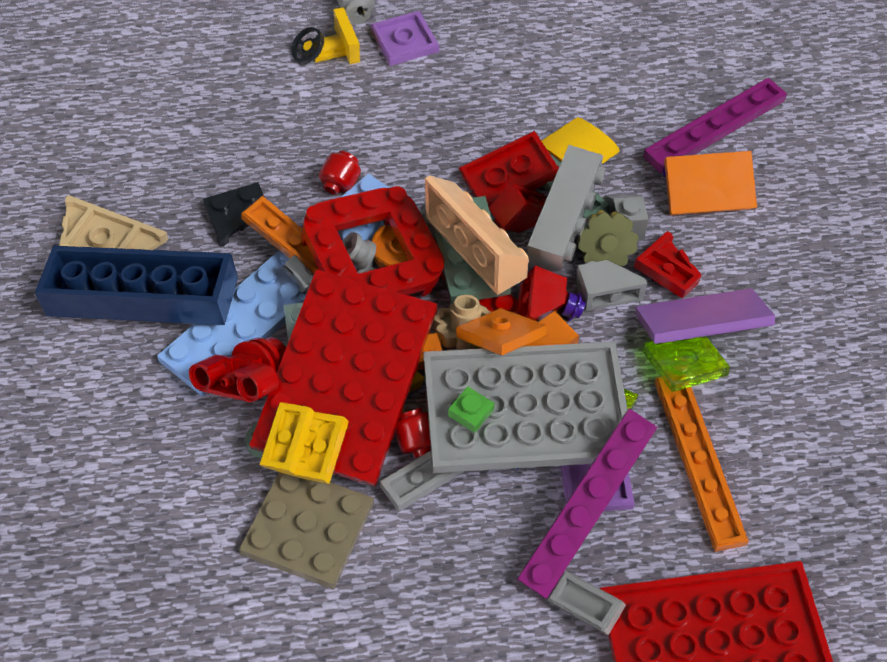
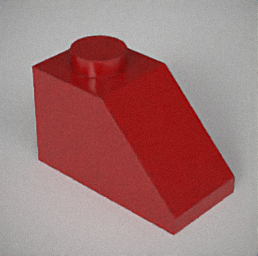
(517, 208)
(541, 294)

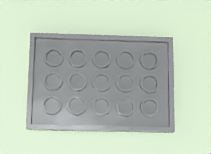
(548, 411)

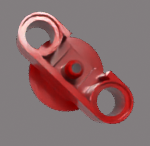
(244, 375)

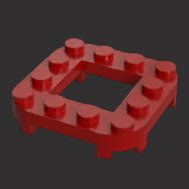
(394, 209)

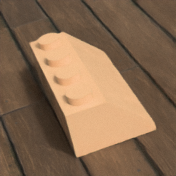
(474, 235)

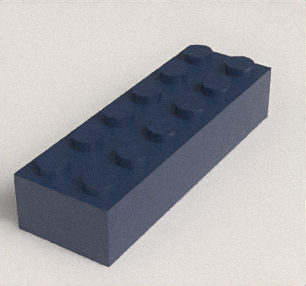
(137, 285)

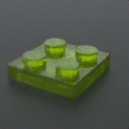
(686, 362)

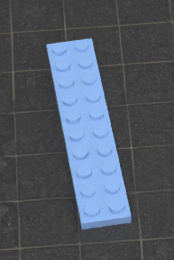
(254, 308)

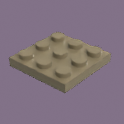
(307, 528)

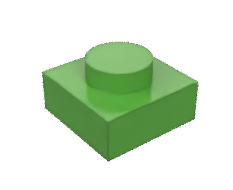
(471, 409)

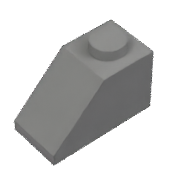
(631, 206)
(608, 285)

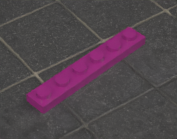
(716, 123)
(586, 503)

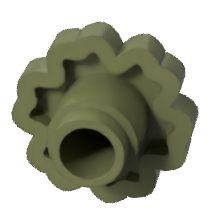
(607, 238)

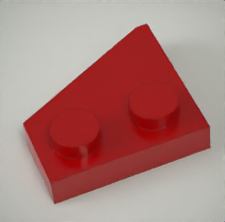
(668, 266)

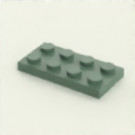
(458, 274)

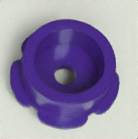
(573, 307)

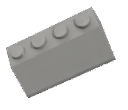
(564, 209)

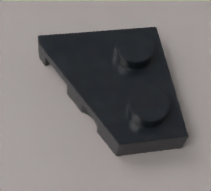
(226, 210)

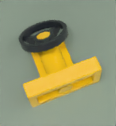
(325, 48)

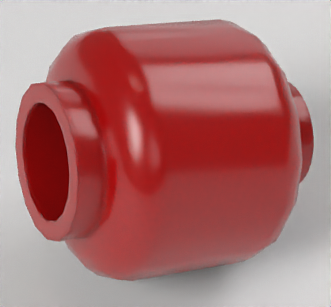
(339, 172)
(413, 433)

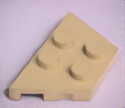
(97, 227)

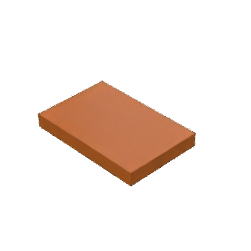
(710, 183)

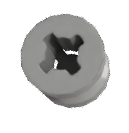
(359, 250)

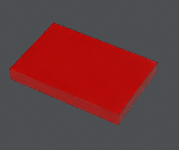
(518, 162)

